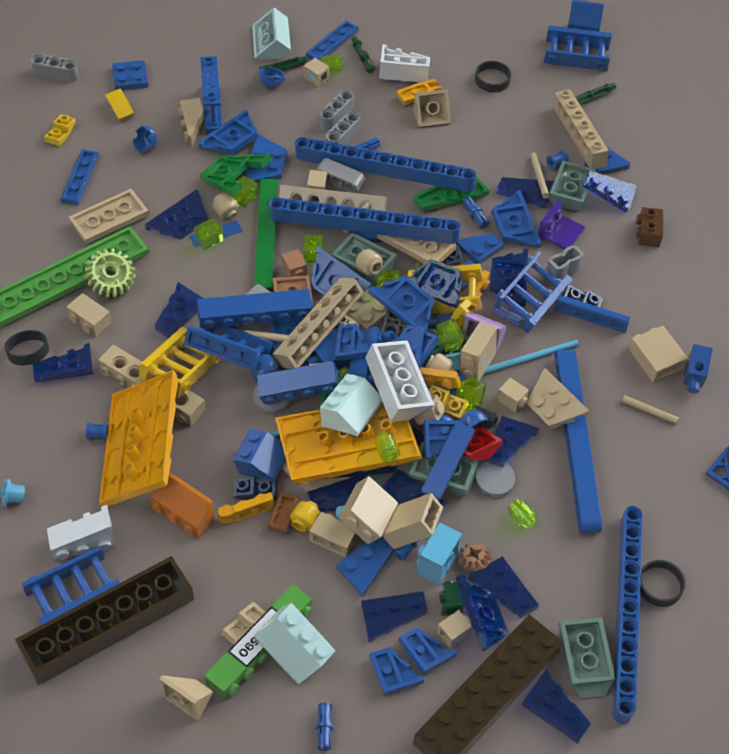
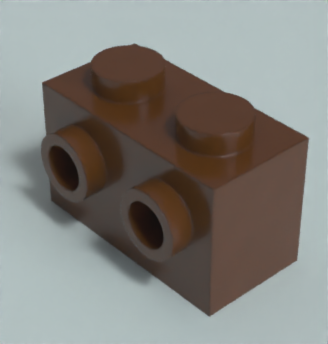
(650, 227)

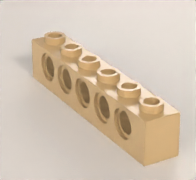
(581, 129)
(324, 196)
(318, 323)
(125, 371)

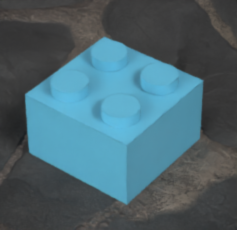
(438, 553)

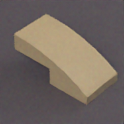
(241, 625)

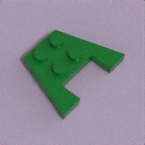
(227, 168)

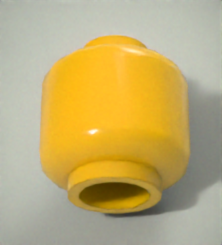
(304, 516)

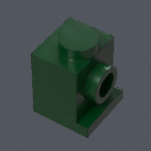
(451, 598)

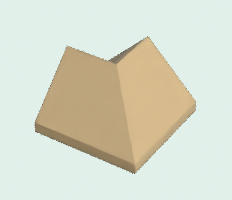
(432, 108)
(186, 694)

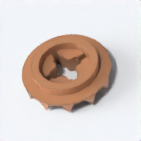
(469, 562)

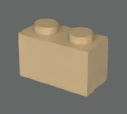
(89, 315)
(332, 534)

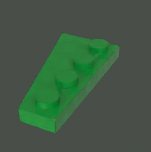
(439, 197)

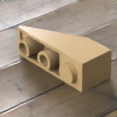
(192, 119)

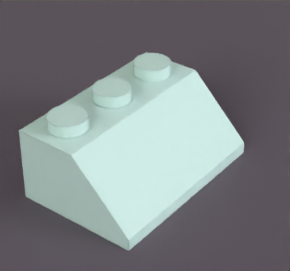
(271, 36)
(350, 405)
(294, 643)

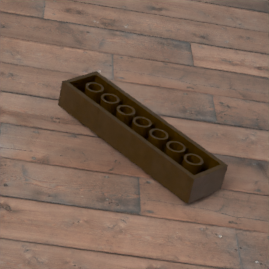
(104, 620)
(489, 690)

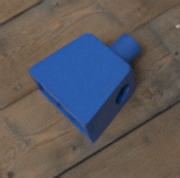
(326, 352)
(697, 367)

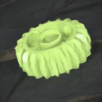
(110, 284)

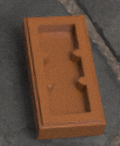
(280, 517)

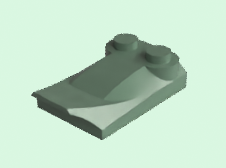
(569, 185)
(349, 249)
(461, 479)
(587, 656)

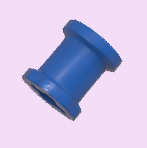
(556, 160)
(96, 431)

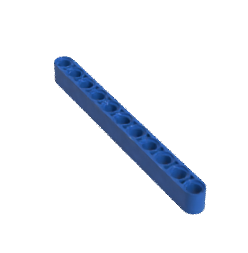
(387, 164)
(365, 220)
(579, 449)
(625, 619)

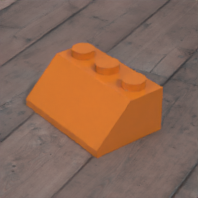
(184, 506)

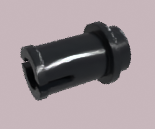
(492, 418)

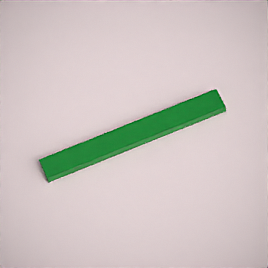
(265, 235)

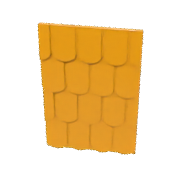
(139, 439)
(323, 452)

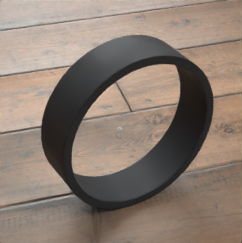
(493, 65)
(30, 358)
(670, 567)

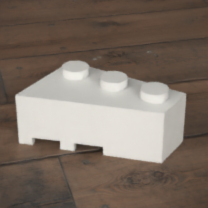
(403, 66)
(81, 535)

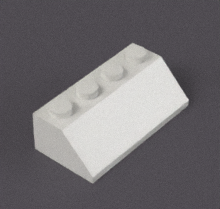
(398, 380)

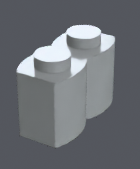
(566, 262)

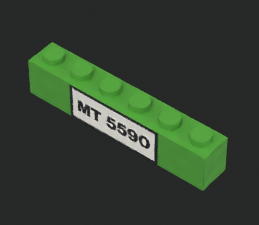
(247, 652)

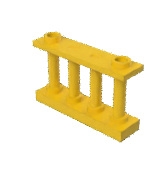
(471, 274)
(169, 349)

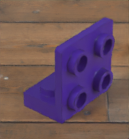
(558, 228)

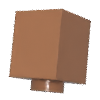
(294, 263)

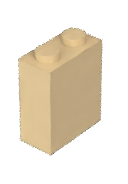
(478, 351)
(658, 353)
(368, 510)
(413, 521)

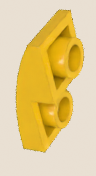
(119, 104)
(61, 129)
(461, 312)
(452, 404)

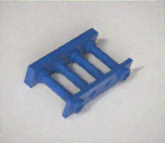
(578, 38)
(211, 93)
(540, 307)
(229, 344)
(54, 576)

